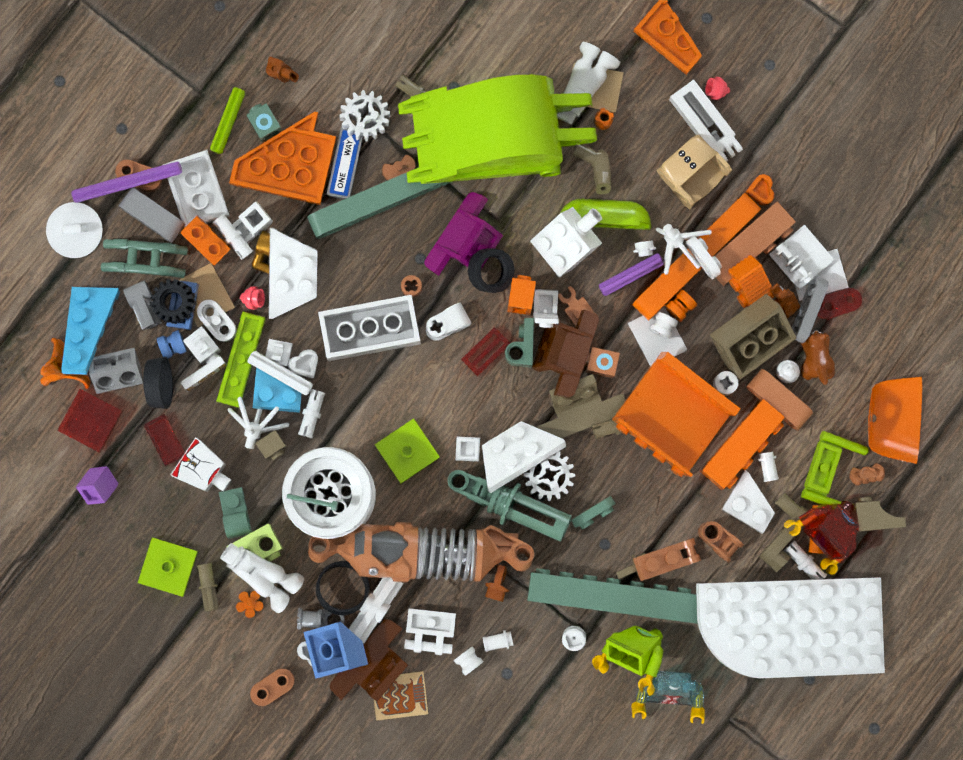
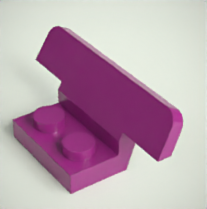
(463, 236)

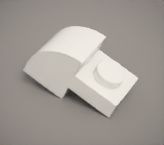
(252, 222)

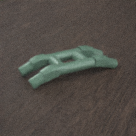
(154, 267)

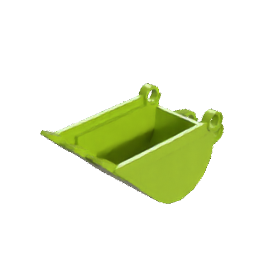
(492, 129)

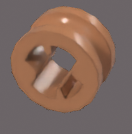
(411, 279)

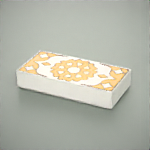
(203, 373)

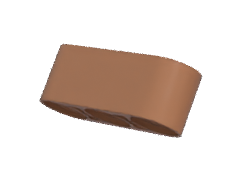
(783, 400)

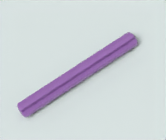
(127, 182)

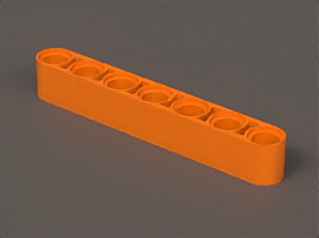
(683, 270)

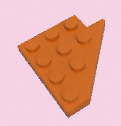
(289, 163)

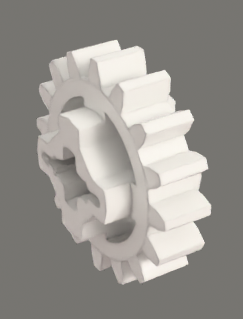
(374, 119)
(553, 485)

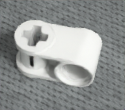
(452, 321)

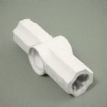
(375, 608)

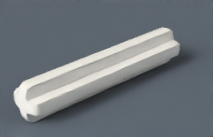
(280, 372)

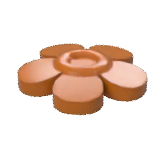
(249, 603)

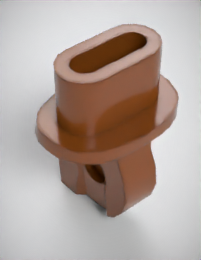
(279, 70)
(496, 590)

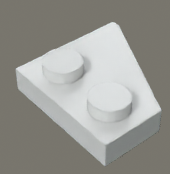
(749, 504)

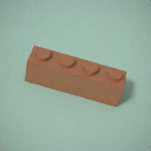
(755, 239)

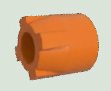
(603, 125)

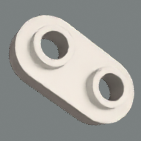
(699, 249)
(216, 321)

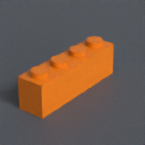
(742, 444)

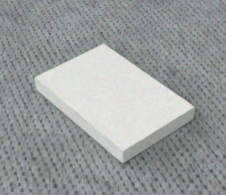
(197, 189)

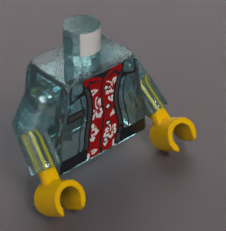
(672, 689)

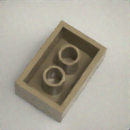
(753, 336)

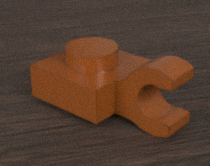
(785, 299)

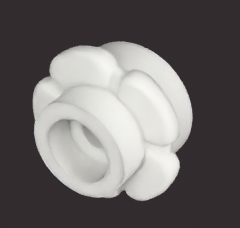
(644, 248)

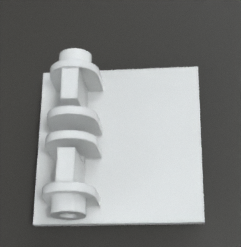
(801, 257)

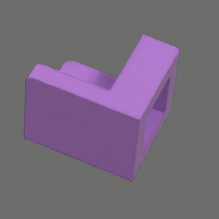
(97, 485)

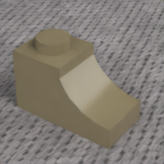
(872, 517)

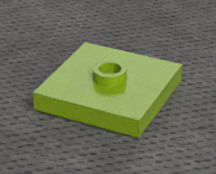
(407, 451)
(167, 567)

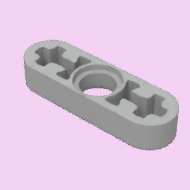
(809, 308)

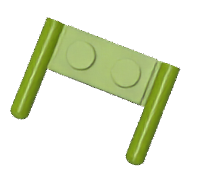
(825, 465)

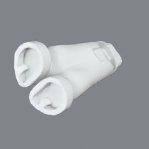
(587, 79)
(262, 575)

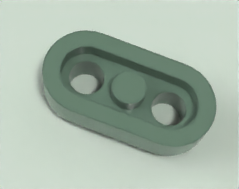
(602, 508)

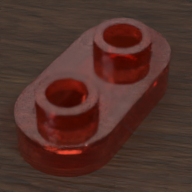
(839, 303)

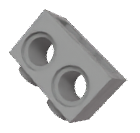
(115, 371)

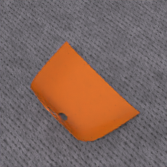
(898, 418)

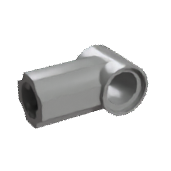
(139, 299)

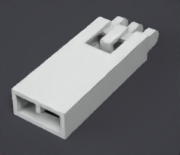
(702, 114)

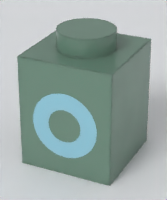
(263, 122)

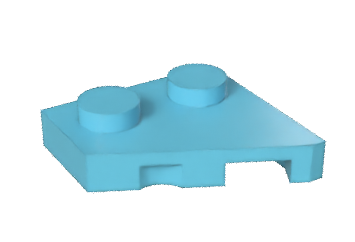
(271, 393)

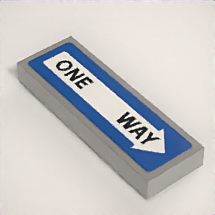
(344, 165)

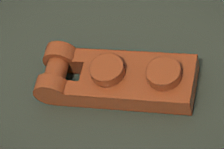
(666, 559)

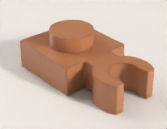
(574, 306)

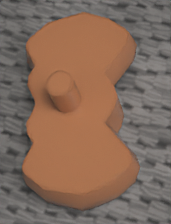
(398, 168)
(867, 474)

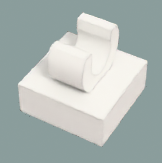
(279, 351)

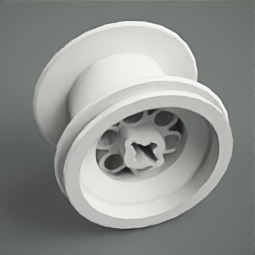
(325, 462)

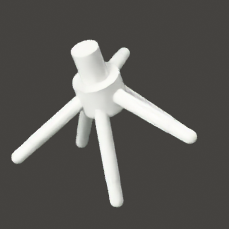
(674, 240)
(253, 429)

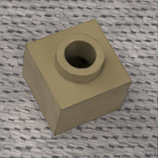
(271, 446)

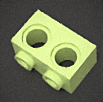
(253, 543)

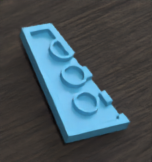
(85, 325)

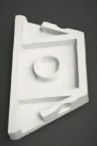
(290, 273)
(517, 452)

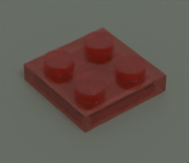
(90, 420)

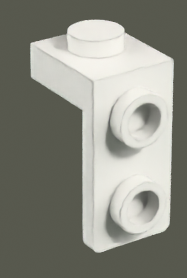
(545, 307)

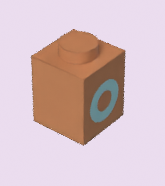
(602, 362)

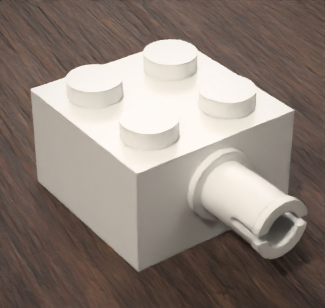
(568, 240)

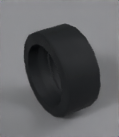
(507, 272)

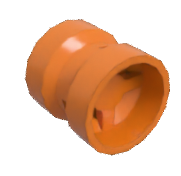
(681, 305)

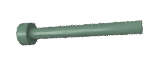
(333, 505)

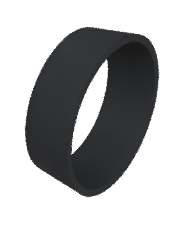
(158, 383)

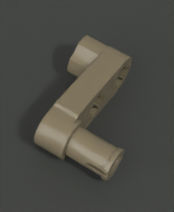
(773, 553)

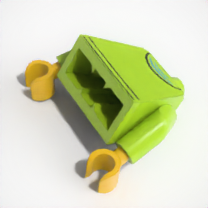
(635, 651)

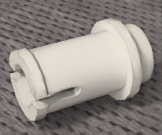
(768, 466)
(498, 641)

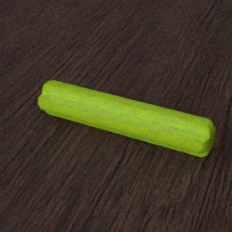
(227, 120)

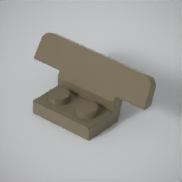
(581, 410)

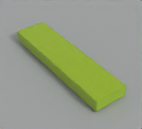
(238, 368)

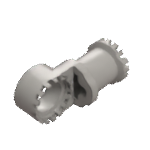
(314, 619)

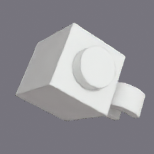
(202, 346)

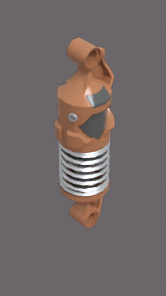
(409, 552)

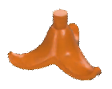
(52, 369)

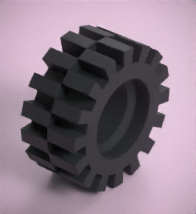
(161, 294)

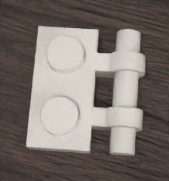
(430, 623)

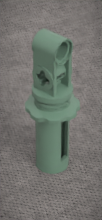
(502, 503)

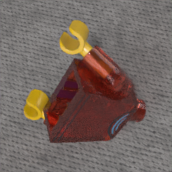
(831, 530)

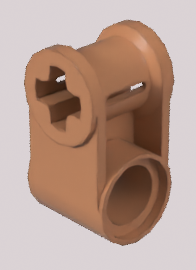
(721, 540)

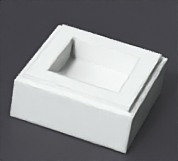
(467, 449)

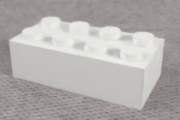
(369, 328)

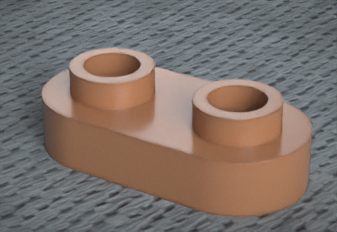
(137, 167)
(272, 687)

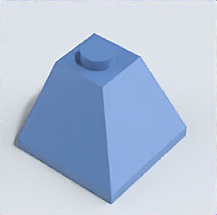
(334, 649)

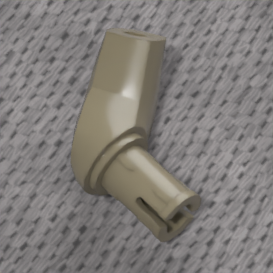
(600, 164)

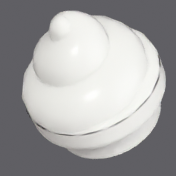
(787, 371)

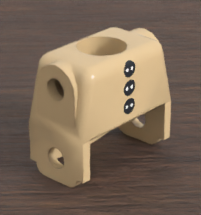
(693, 171)

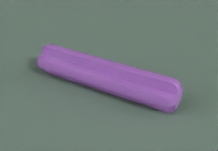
(631, 274)

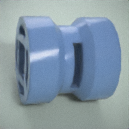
(177, 344)

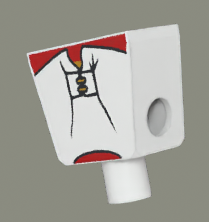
(201, 468)

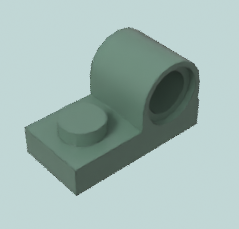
(525, 332)
(235, 513)

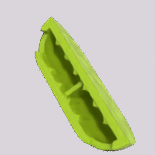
(614, 213)

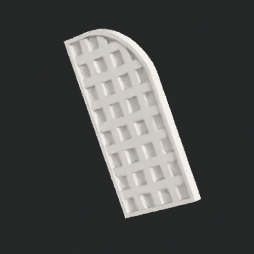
(794, 626)

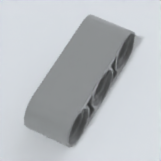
(151, 215)

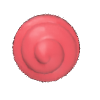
(716, 88)
(253, 298)

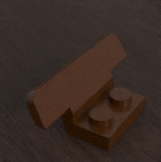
(566, 351)
(382, 668)

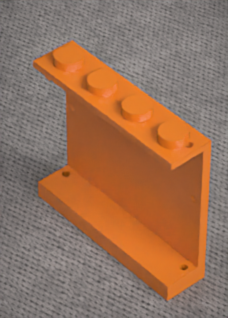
(674, 413)

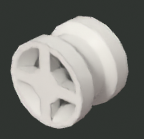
(663, 325)
(720, 383)
(468, 661)

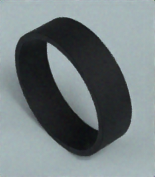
(325, 605)

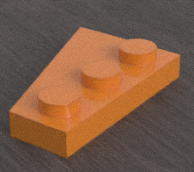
(667, 36)

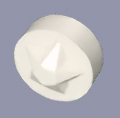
(574, 638)

